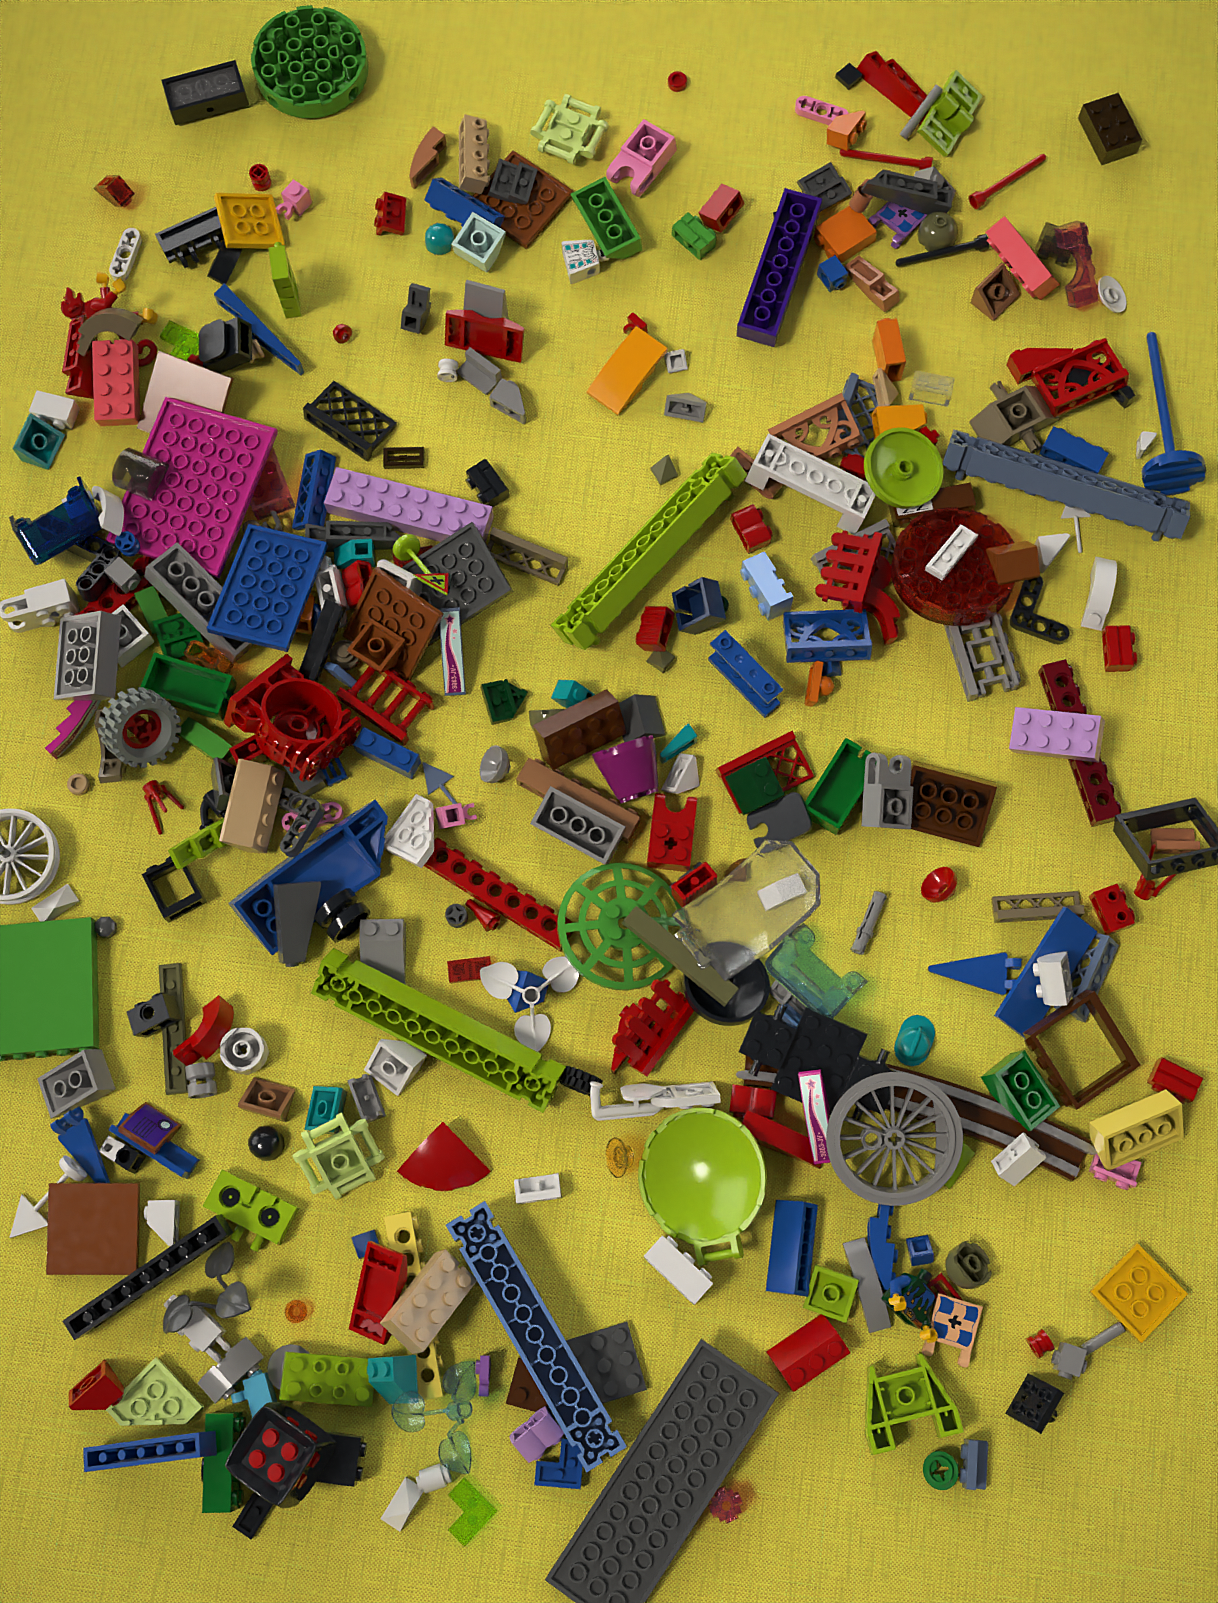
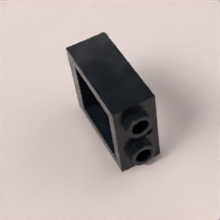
(181, 907)

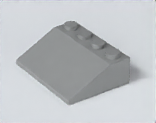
(87, 657)

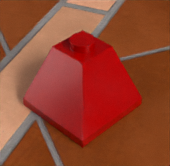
(97, 1390)

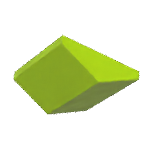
(831, 1293)

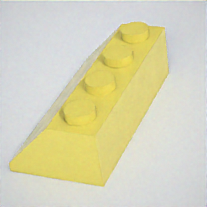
(1137, 1129)

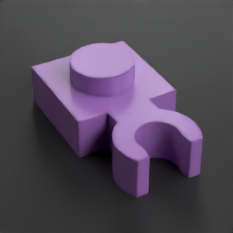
(483, 1368)

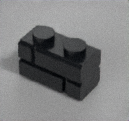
(487, 484)

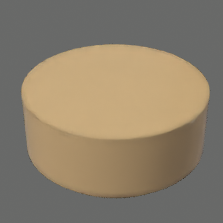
(78, 784)

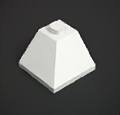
(395, 1064)

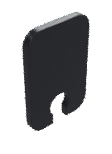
(784, 817)

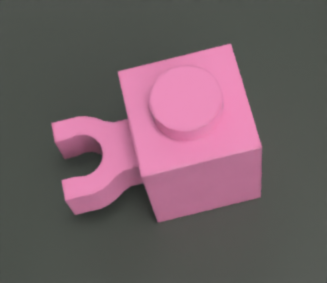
(295, 199)
(453, 815)

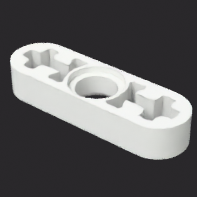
(123, 246)

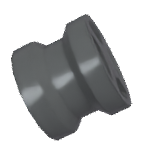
(455, 911)

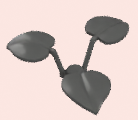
(230, 1302)

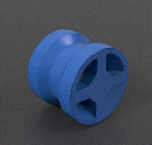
(127, 538)

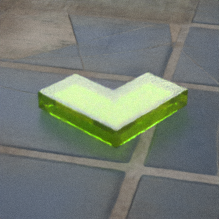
(184, 340)
(476, 1511)

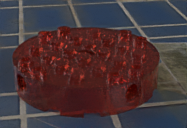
(970, 588)

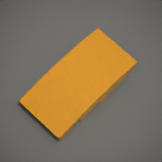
(627, 370)

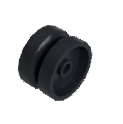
(341, 915)

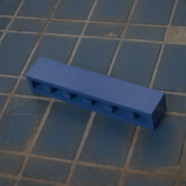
(150, 1451)

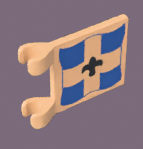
(955, 1325)

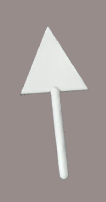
(1075, 513)

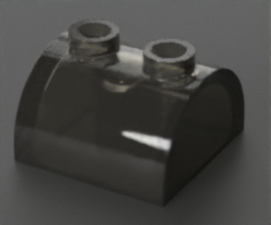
(1048, 247)
(138, 473)

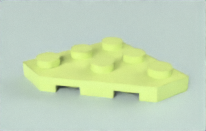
(155, 1399)

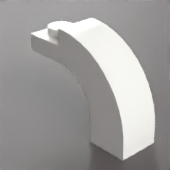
(1100, 594)

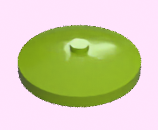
(903, 468)

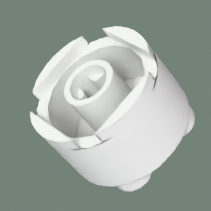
(232, 1055)

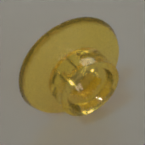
(618, 1157)

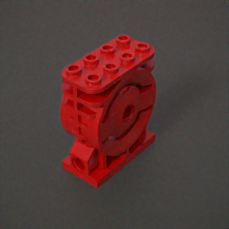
(296, 729)

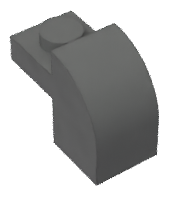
(417, 310)

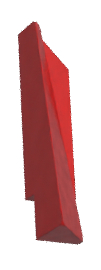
(892, 82)
(76, 366)

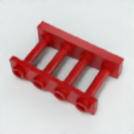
(383, 719)

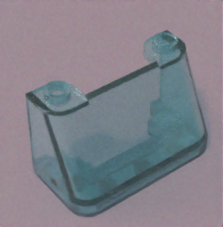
(809, 977)

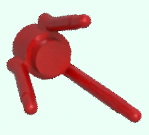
(155, 792)
(1146, 889)

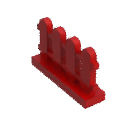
(851, 578)
(660, 1036)

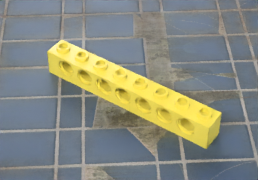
(394, 1226)

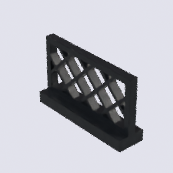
(337, 429)

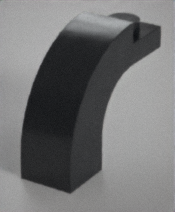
(1080, 376)

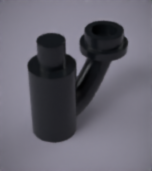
(209, 802)

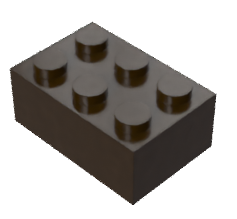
(1110, 128)

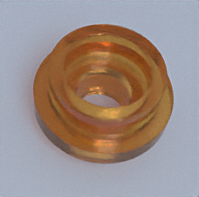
(289, 1311)

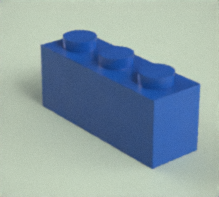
(1073, 451)
(387, 753)

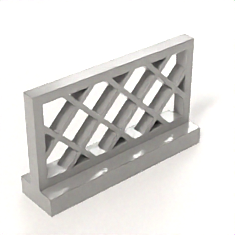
(882, 527)

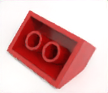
(808, 1352)

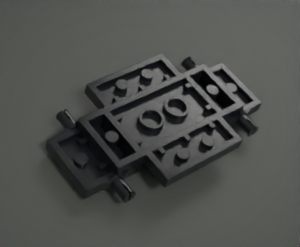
(814, 1045)

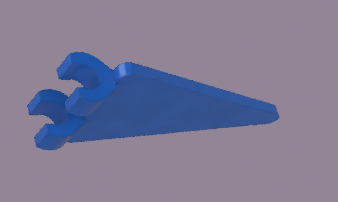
(982, 972)
(81, 1143)

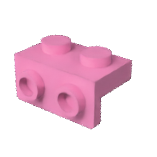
(1123, 1175)

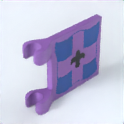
(899, 219)

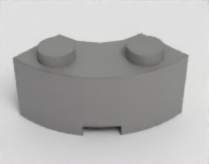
(237, 1364)

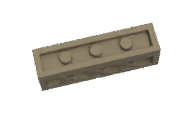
(532, 551)
(1037, 912)

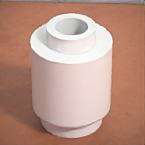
(433, 1478)

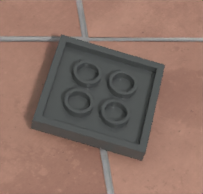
(609, 1362)

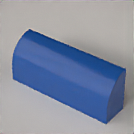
(791, 1247)

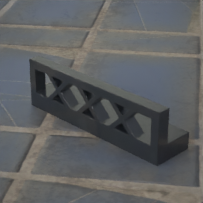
(322, 640)

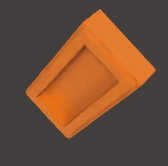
(817, 684)

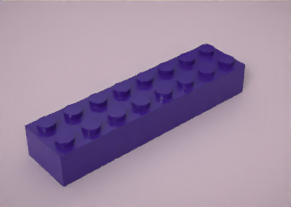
(779, 267)

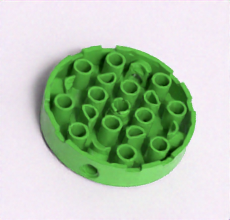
(310, 62)

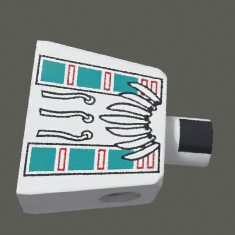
(581, 259)

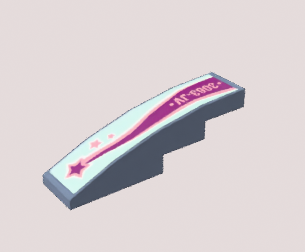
(452, 652)

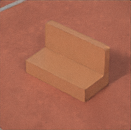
(1173, 840)

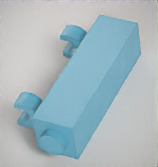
(257, 1391)

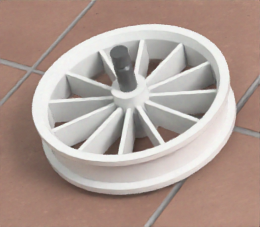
(12, 856)

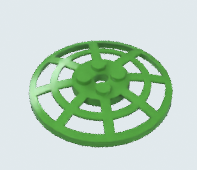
(608, 926)

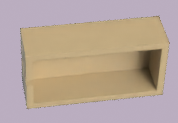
(428, 1301)

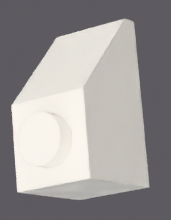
(164, 1219)

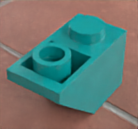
(354, 550)
(570, 693)

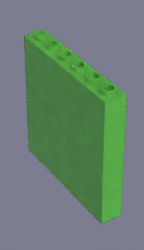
(48, 988)

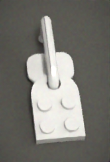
(680, 1096)

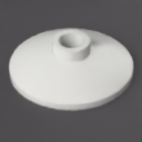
(1111, 294)

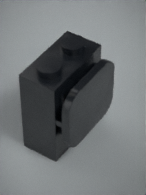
(225, 344)
(345, 1462)

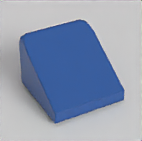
(360, 1242)
(920, 1250)

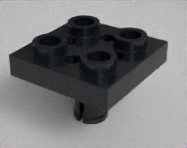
(1038, 1406)

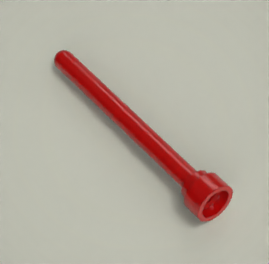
(921, 164)
(978, 199)

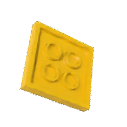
(248, 220)
(1138, 1293)

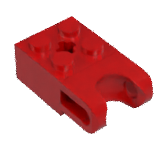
(671, 828)

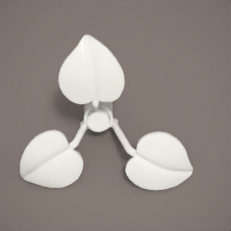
(501, 979)

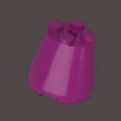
(630, 768)

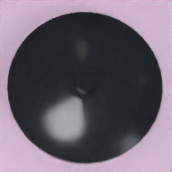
(751, 996)

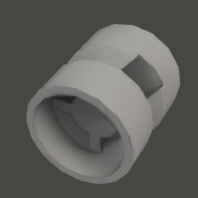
(201, 1072)

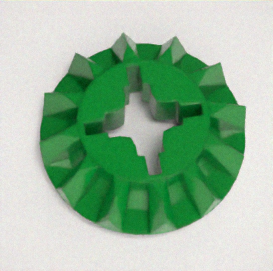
(937, 1480)

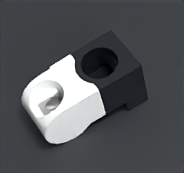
(122, 1154)

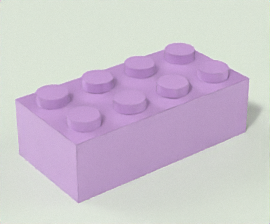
(1057, 734)

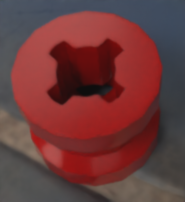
(1040, 1343)

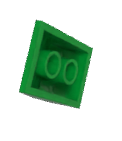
(1021, 1089)

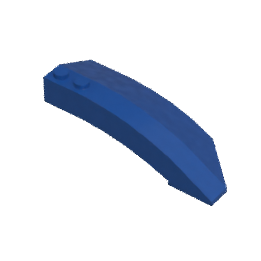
(338, 858)

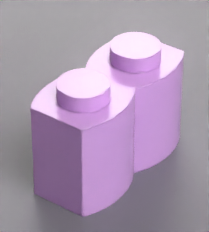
(536, 1435)

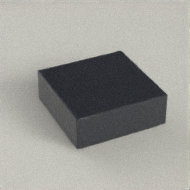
(848, 76)

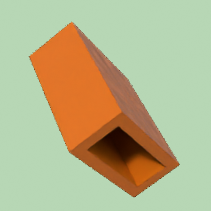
(844, 234)
(889, 348)

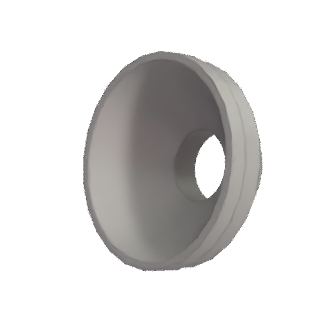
(494, 764)

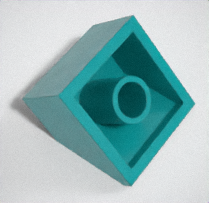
(393, 1375)

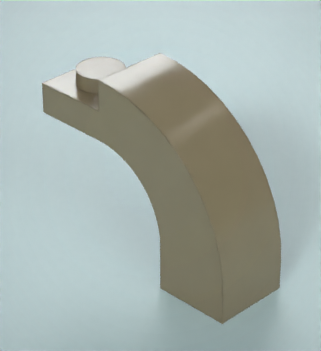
(110, 319)
(110, 766)

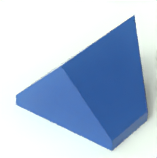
(525, 980)

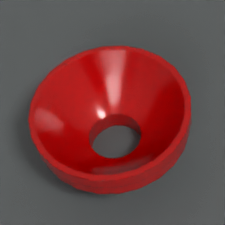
(938, 881)

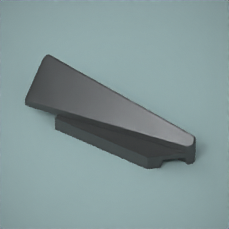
(340, 532)

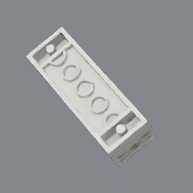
(814, 479)

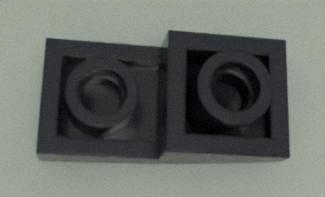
(224, 263)

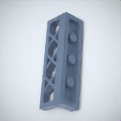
(1095, 972)

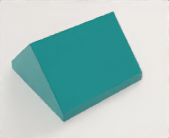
(37, 442)
(324, 1106)

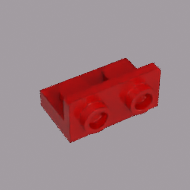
(390, 214)

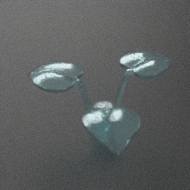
(409, 1415)

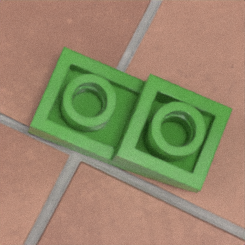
(150, 606)

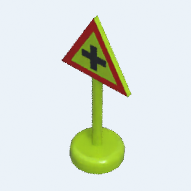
(406, 549)

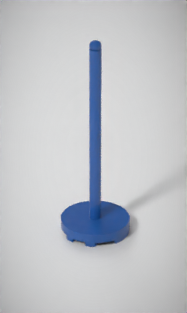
(1173, 470)

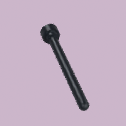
(979, 243)

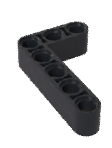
(101, 555)

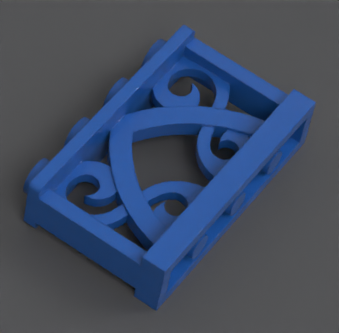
(813, 649)

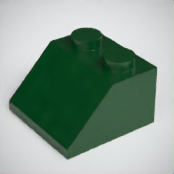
(754, 786)

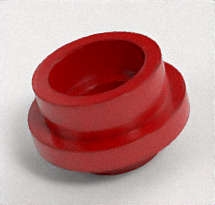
(342, 333)

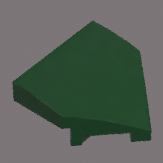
(502, 700)

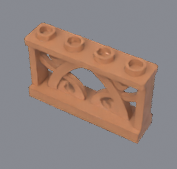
(813, 415)

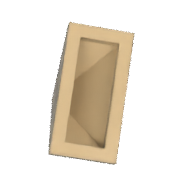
(884, 388)

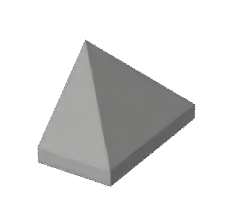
(685, 407)

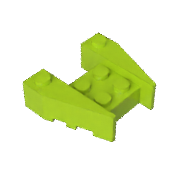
(906, 1398)

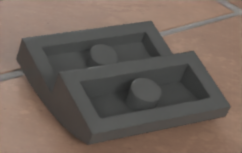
(512, 182)
(826, 185)

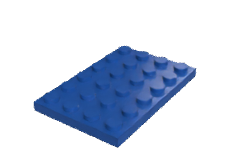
(267, 587)

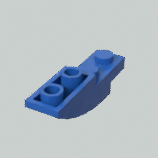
(882, 1253)

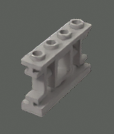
(966, 661)

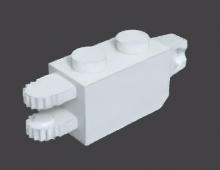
(331, 586)
(203, 1332)

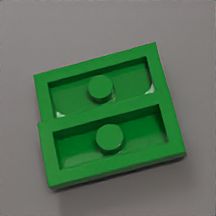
(175, 634)

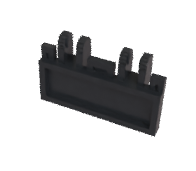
(192, 232)

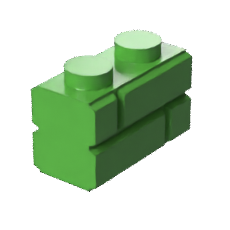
(694, 235)

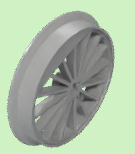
(948, 1139)

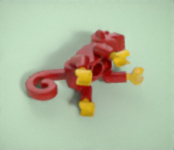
(75, 307)

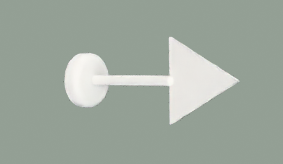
(28, 1216)

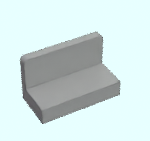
(479, 372)

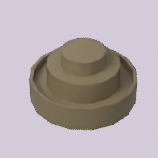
(340, 656)

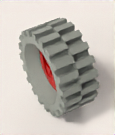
(151, 737)

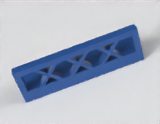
(321, 476)
(169, 1154)

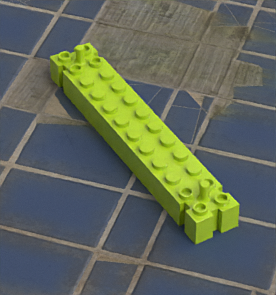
(649, 551)
(438, 1030)

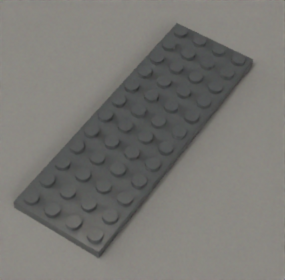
(663, 1481)

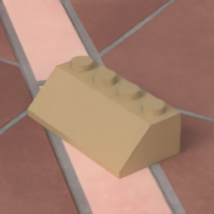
(252, 806)

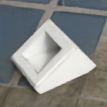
(675, 360)
(1143, 442)

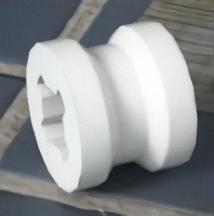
(447, 370)

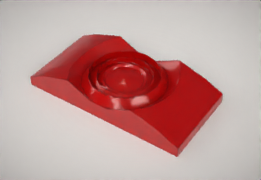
(485, 335)
(377, 1291)

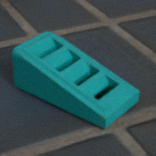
(682, 741)

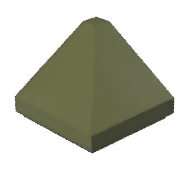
(664, 470)
(660, 660)

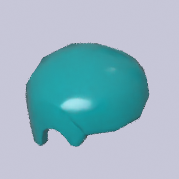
(439, 238)

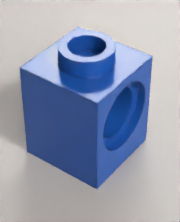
(832, 274)

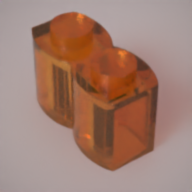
(208, 657)

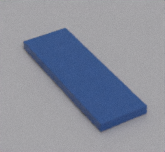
(1021, 1006)

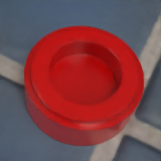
(677, 81)

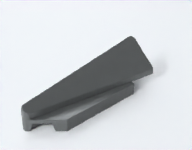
(909, 192)

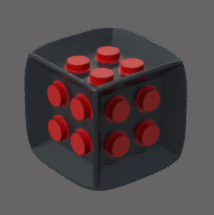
(280, 1455)

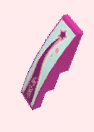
(72, 726)
(816, 1113)

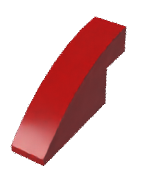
(779, 1138)

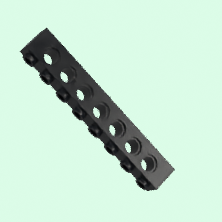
(147, 1277)

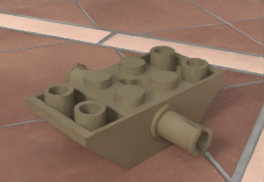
(1013, 417)

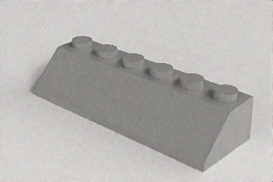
(192, 594)

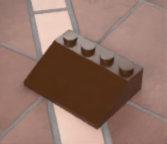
(950, 803)

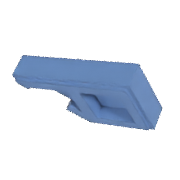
(340, 674)

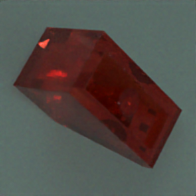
(115, 190)

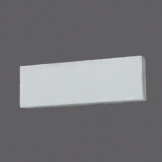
(951, 552)

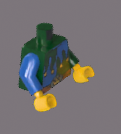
(912, 1302)

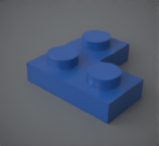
(561, 1474)

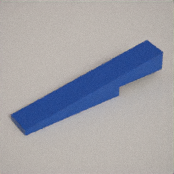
(260, 332)

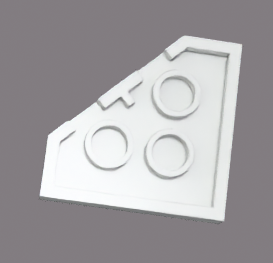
(413, 833)

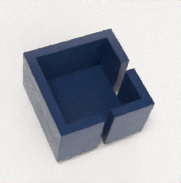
(703, 602)

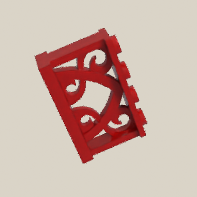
(1081, 359)

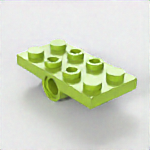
(950, 114)
(326, 1379)

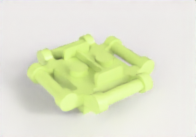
(569, 130)
(338, 1157)

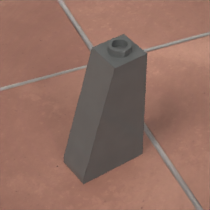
(294, 919)

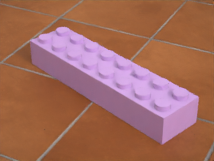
(403, 506)

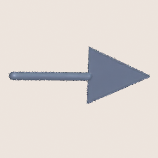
(436, 778)

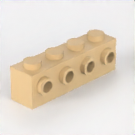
(473, 154)

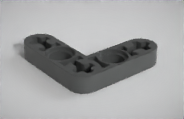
(303, 812)

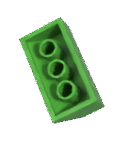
(607, 220)

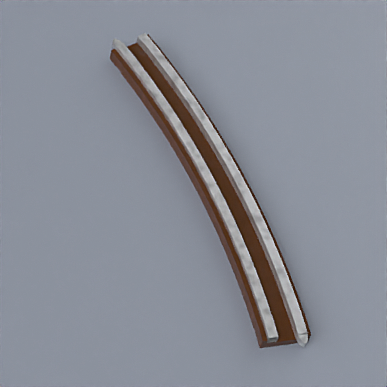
(980, 1119)

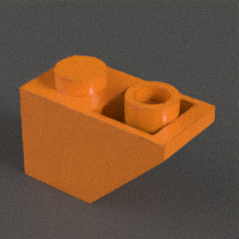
(846, 129)

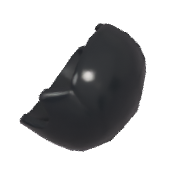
(266, 1143)

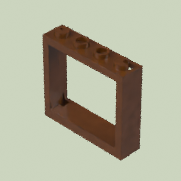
(1111, 1032)

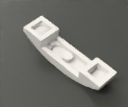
(113, 511)

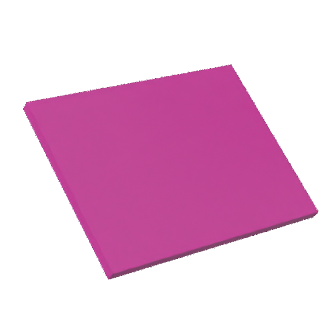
(207, 485)

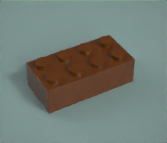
(579, 729)

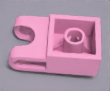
(642, 157)

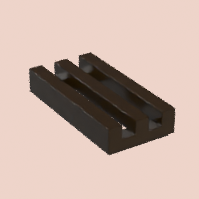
(408, 461)

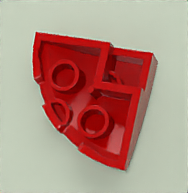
(443, 1163)

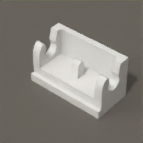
(1018, 1159)
(537, 1189)

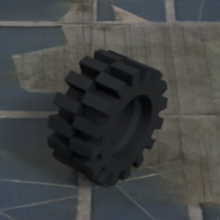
(578, 1080)

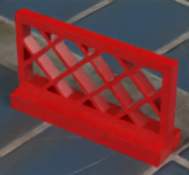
(767, 750)

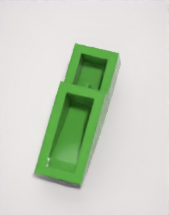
(204, 740)

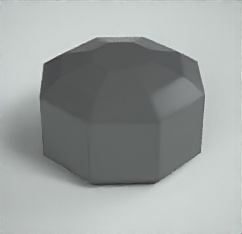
(105, 927)

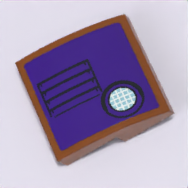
(149, 1127)

